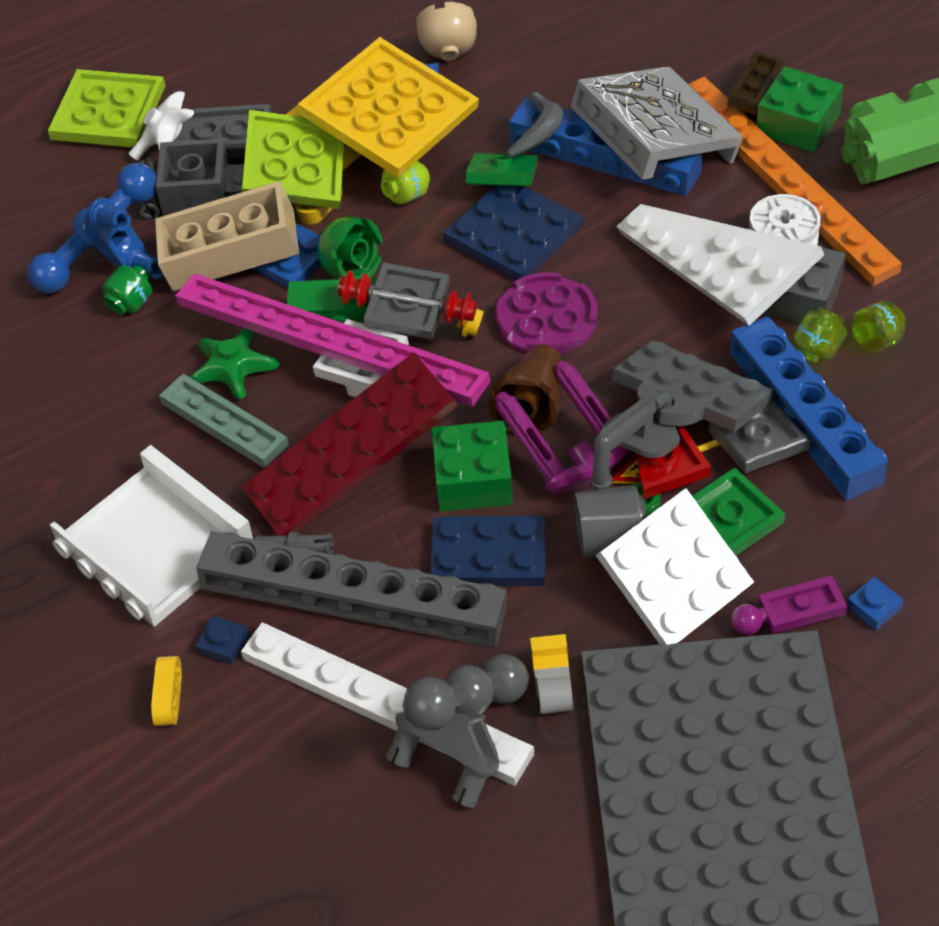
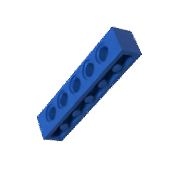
(583, 146)
(836, 440)

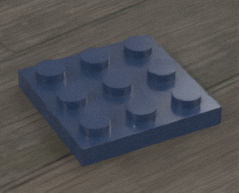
(513, 230)

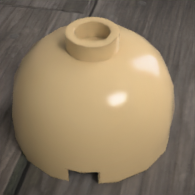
(447, 30)

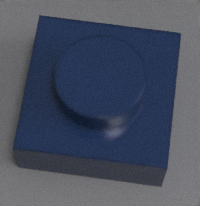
(222, 640)

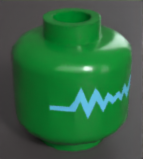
(127, 289)

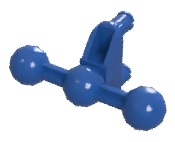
(102, 227)

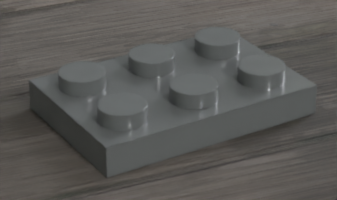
(221, 123)

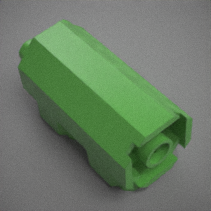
(893, 135)

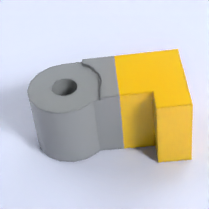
(551, 673)

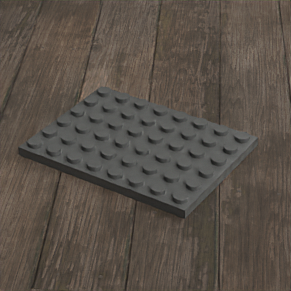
(725, 785)

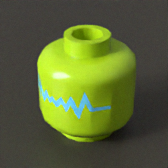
(407, 187)

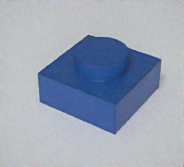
(875, 603)

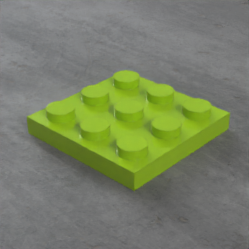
(106, 108)
(297, 155)

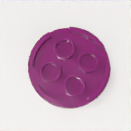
(547, 312)

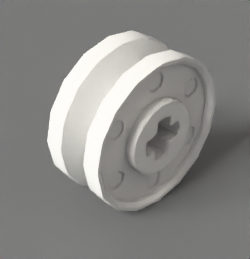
(787, 218)

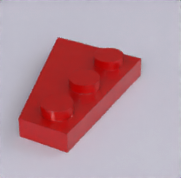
(677, 468)

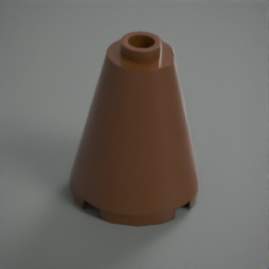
(533, 385)

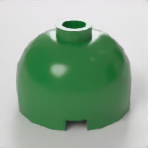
(349, 245)

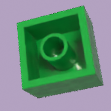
(800, 108)
(472, 466)

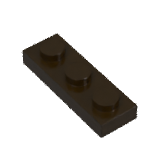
(755, 82)

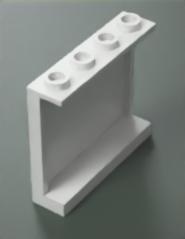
(149, 537)

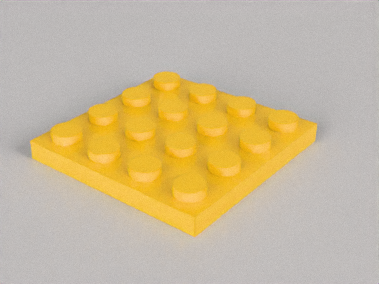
(388, 106)

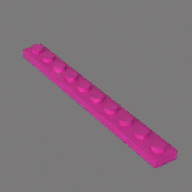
(324, 335)

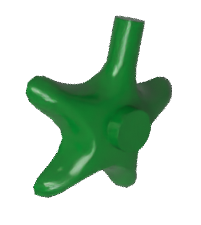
(232, 361)

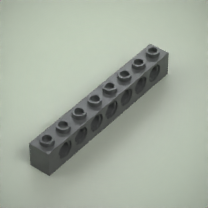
(294, 587)

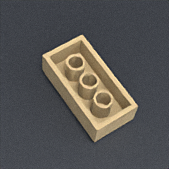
(227, 235)

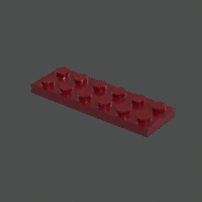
(349, 446)

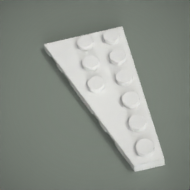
(725, 262)

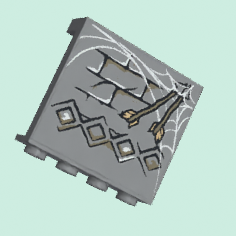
(652, 118)

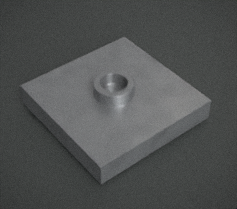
(762, 439)

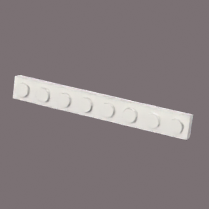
(359, 689)

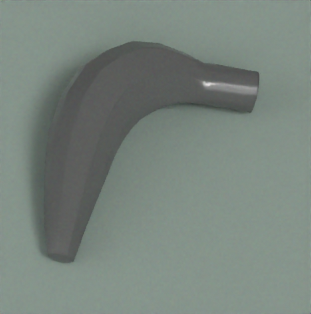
(543, 128)

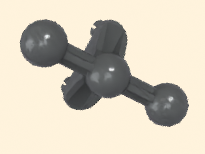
(452, 719)

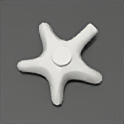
(162, 124)

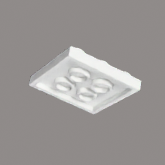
(674, 569)

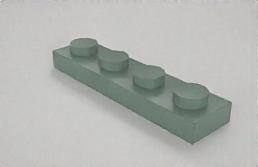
(224, 420)

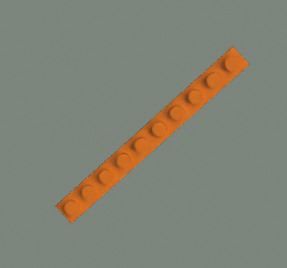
(787, 177)

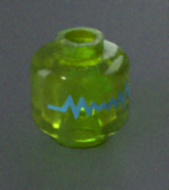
(878, 325)
(820, 334)

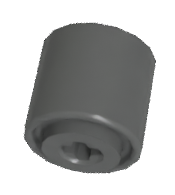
(605, 516)

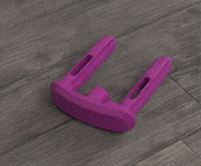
(557, 478)

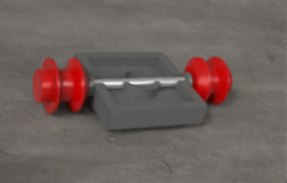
(407, 300)

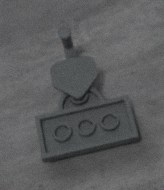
(672, 393)

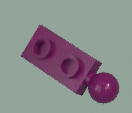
(791, 607)

